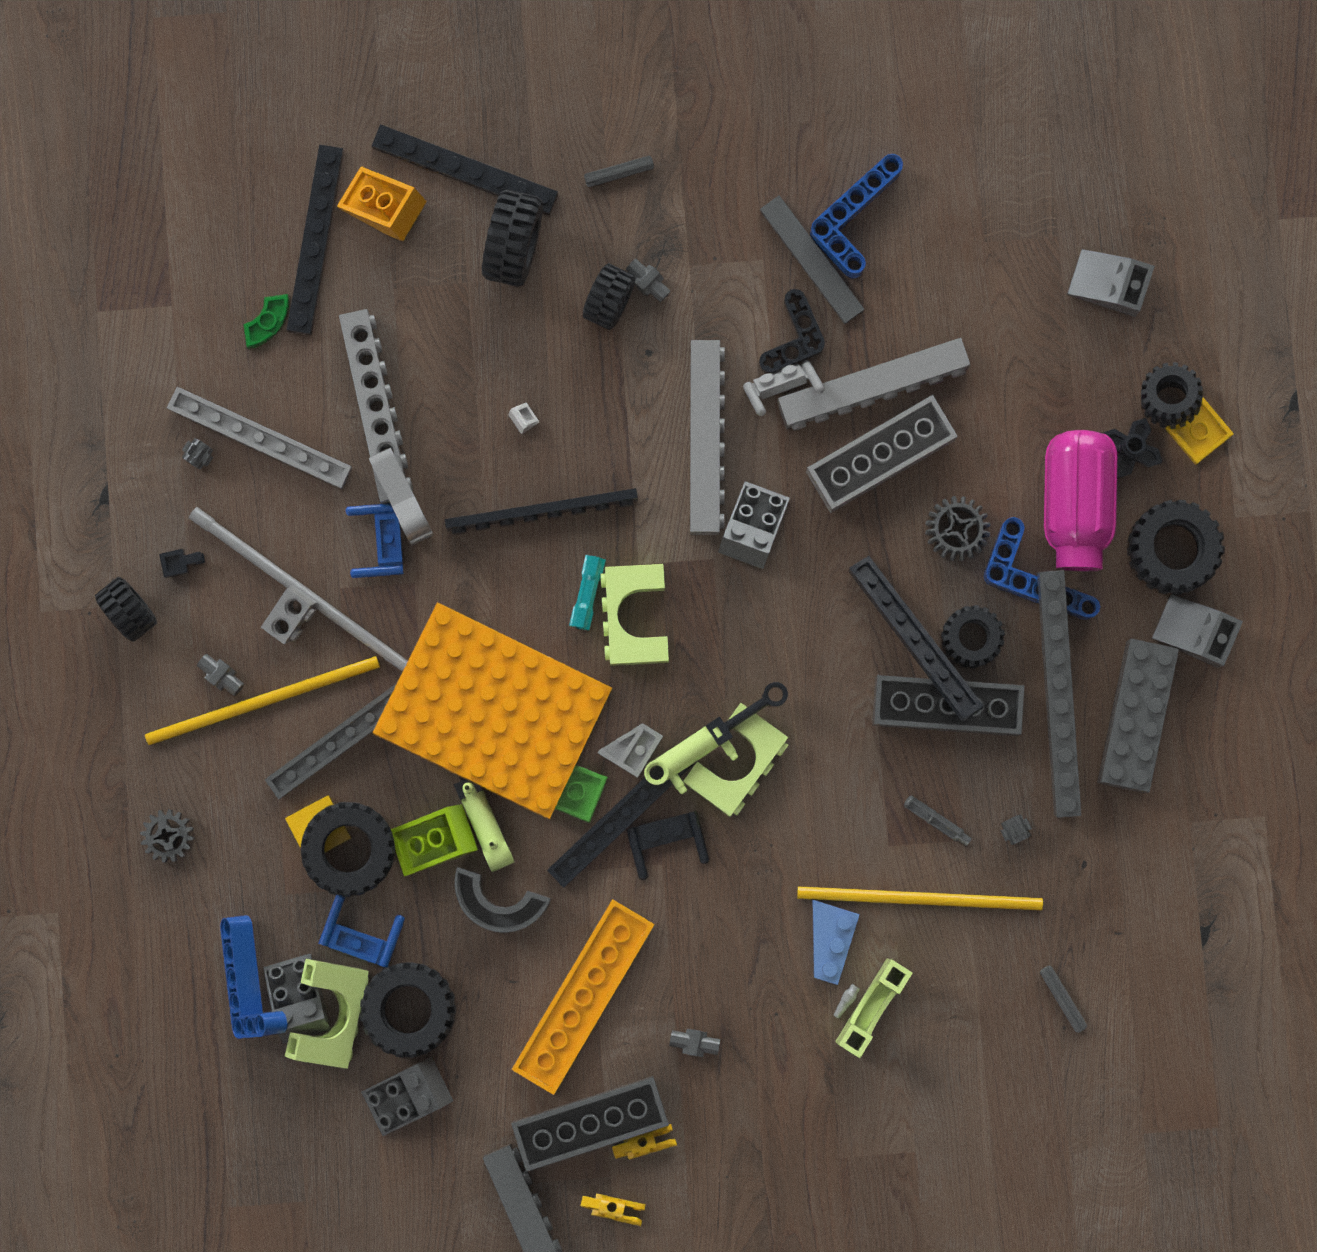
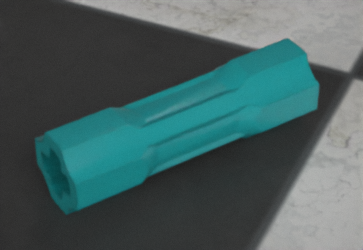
(583, 609)

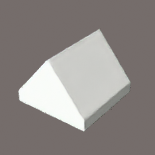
(523, 417)

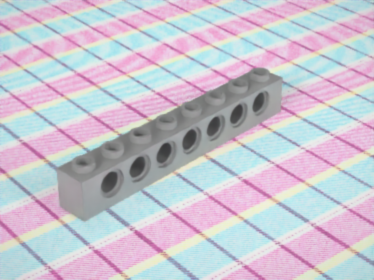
(351, 325)

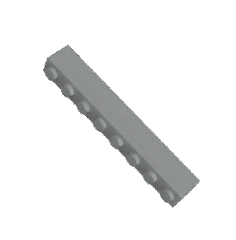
(874, 383)
(705, 437)

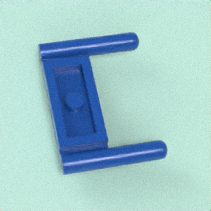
(387, 538)
(356, 942)

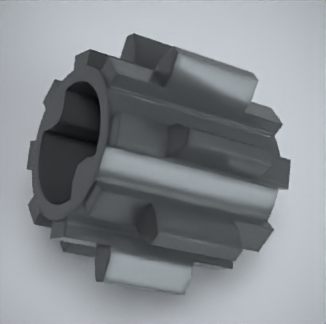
(197, 453)
(1016, 829)

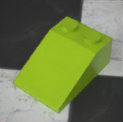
(433, 839)

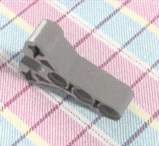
(401, 496)

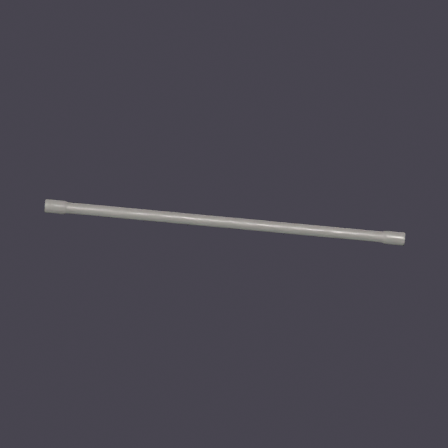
(209, 524)

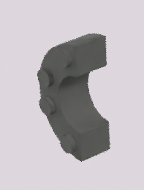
(492, 917)

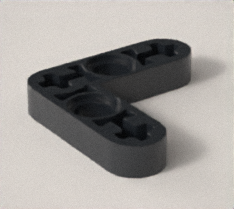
(801, 342)

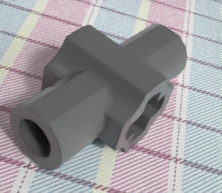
(648, 280)
(220, 674)
(694, 1042)

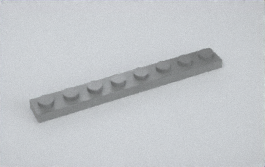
(259, 437)

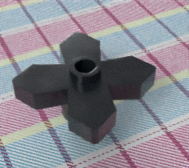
(1143, 454)

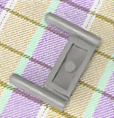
(781, 381)

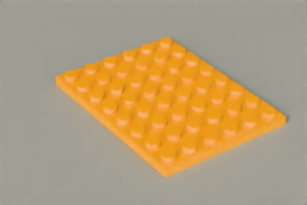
(492, 710)

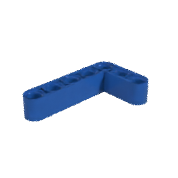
(851, 210)
(1029, 591)
(243, 982)

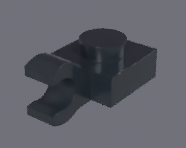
(177, 562)

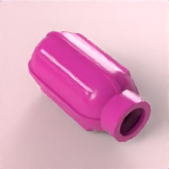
(1080, 498)

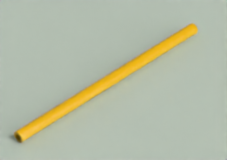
(262, 700)
(920, 898)

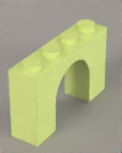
(619, 584)
(728, 795)
(886, 984)
(336, 1045)

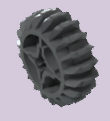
(953, 518)

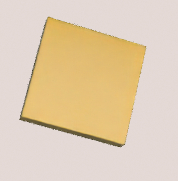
(1202, 434)
(300, 820)

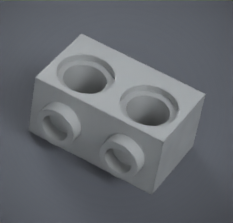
(285, 611)

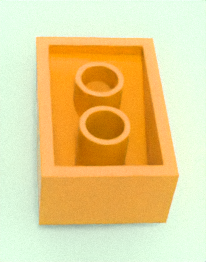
(382, 203)

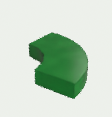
(268, 322)

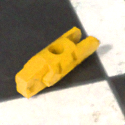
(632, 1148)
(601, 1202)

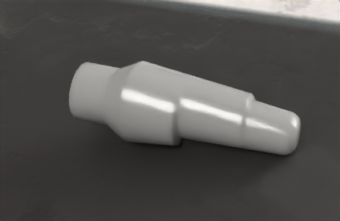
(847, 999)

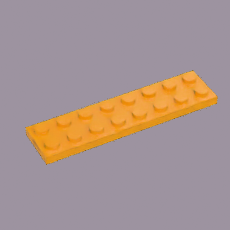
(583, 997)

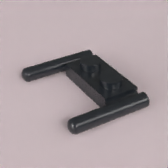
(663, 833)

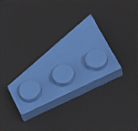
(831, 940)

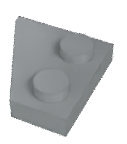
(632, 749)

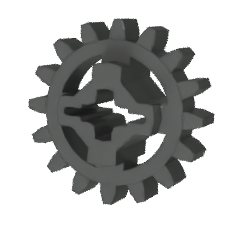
(164, 824)

